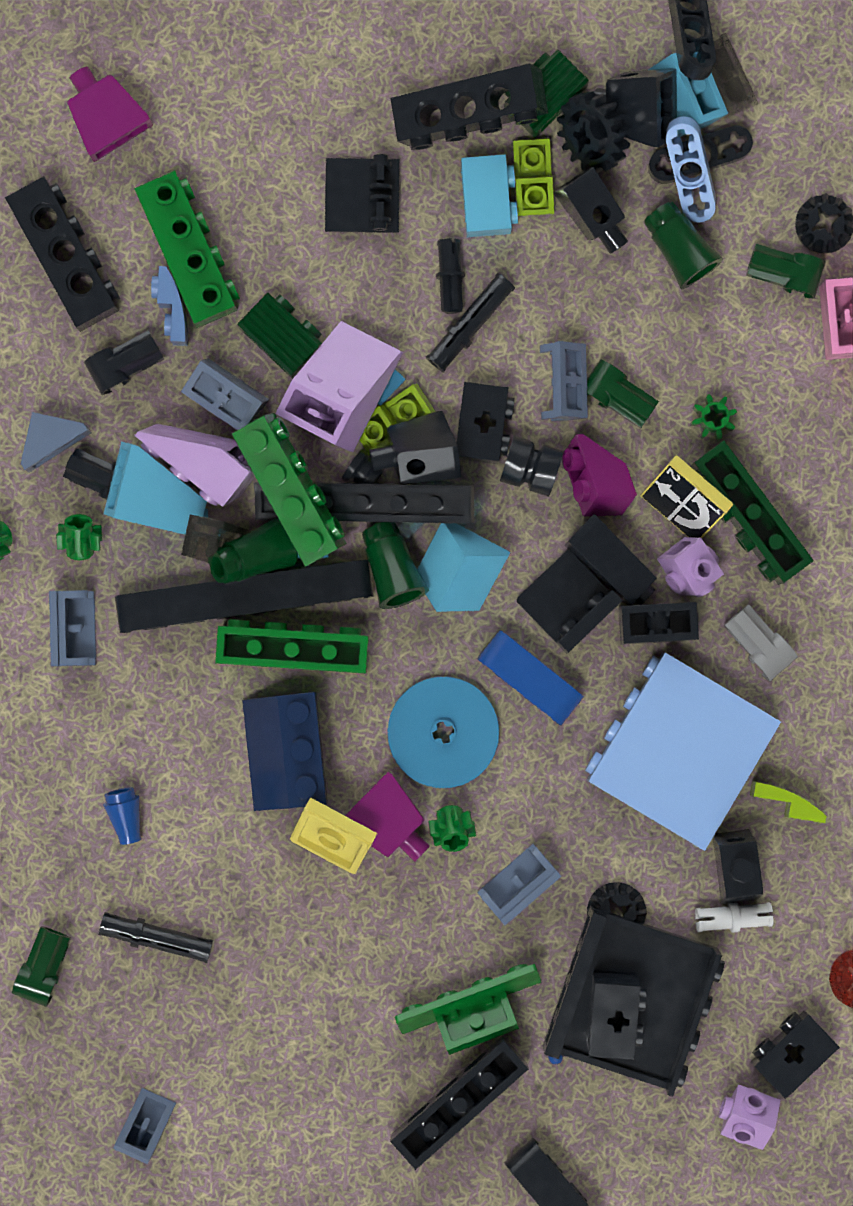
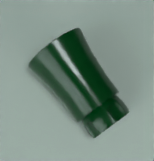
(681, 245)
(253, 554)
(392, 566)

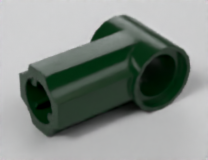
(792, 272)
(614, 391)
(40, 971)

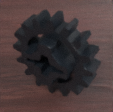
(593, 131)

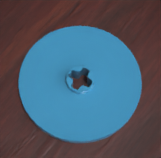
(469, 746)

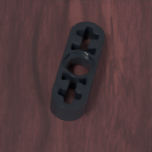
(729, 155)

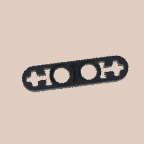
(686, 45)

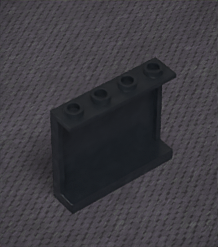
(677, 987)

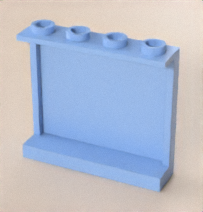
(682, 750)

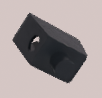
(646, 100)
(580, 199)
(419, 450)
(737, 866)

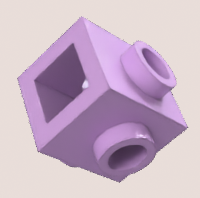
(690, 567)
(749, 1116)

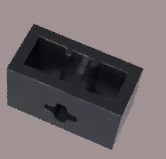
(481, 400)
(658, 623)
(613, 994)
(814, 1050)

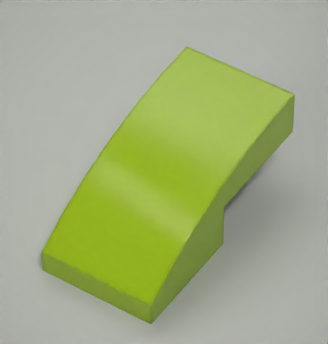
(795, 805)

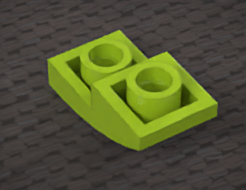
(533, 176)
(403, 407)

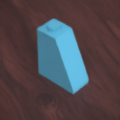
(150, 494)

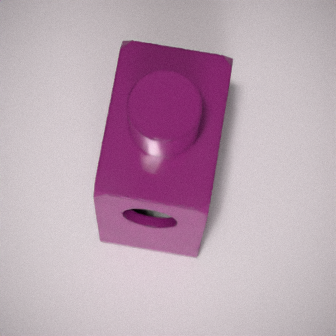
(104, 113)
(392, 816)

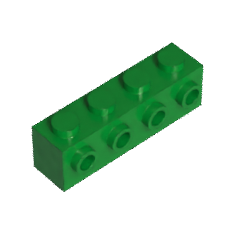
(186, 249)
(289, 488)
(292, 649)

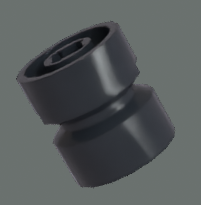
(531, 466)

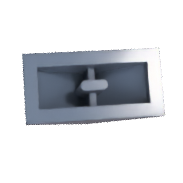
(49, 437)
(144, 1126)

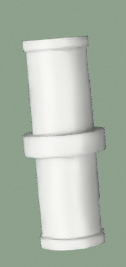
(734, 917)

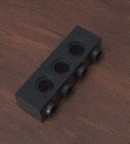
(414, 109)
(28, 206)
(459, 1102)

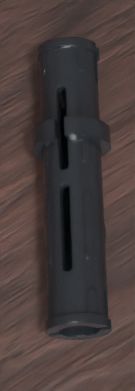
(470, 322)
(155, 937)

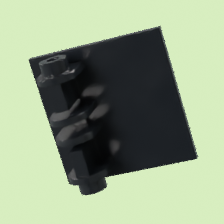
(362, 195)

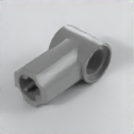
(764, 647)

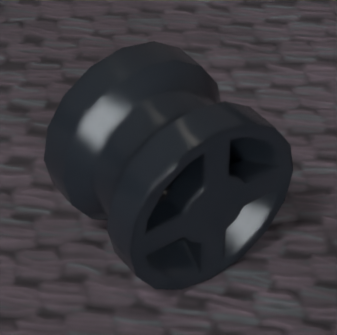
(361, 470)

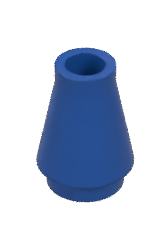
(124, 813)

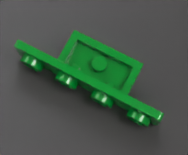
(473, 1013)

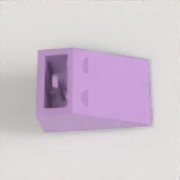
(340, 386)
(204, 459)

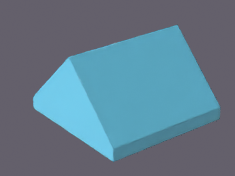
(460, 568)

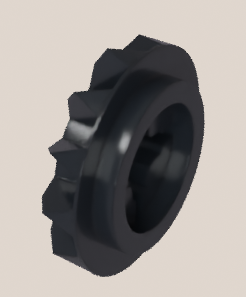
(820, 240)
(622, 895)

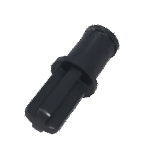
(450, 275)

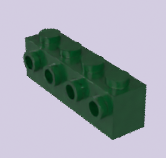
(753, 516)

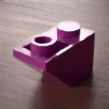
(598, 478)

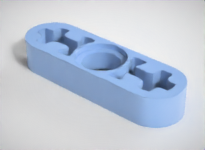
(684, 184)

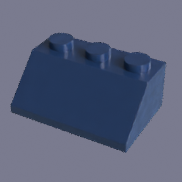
(284, 751)

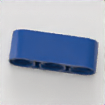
(530, 677)

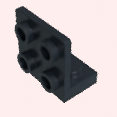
(568, 601)

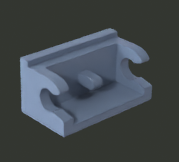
(568, 381)
(224, 394)
(72, 628)
(519, 884)

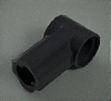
(119, 364)
(90, 472)

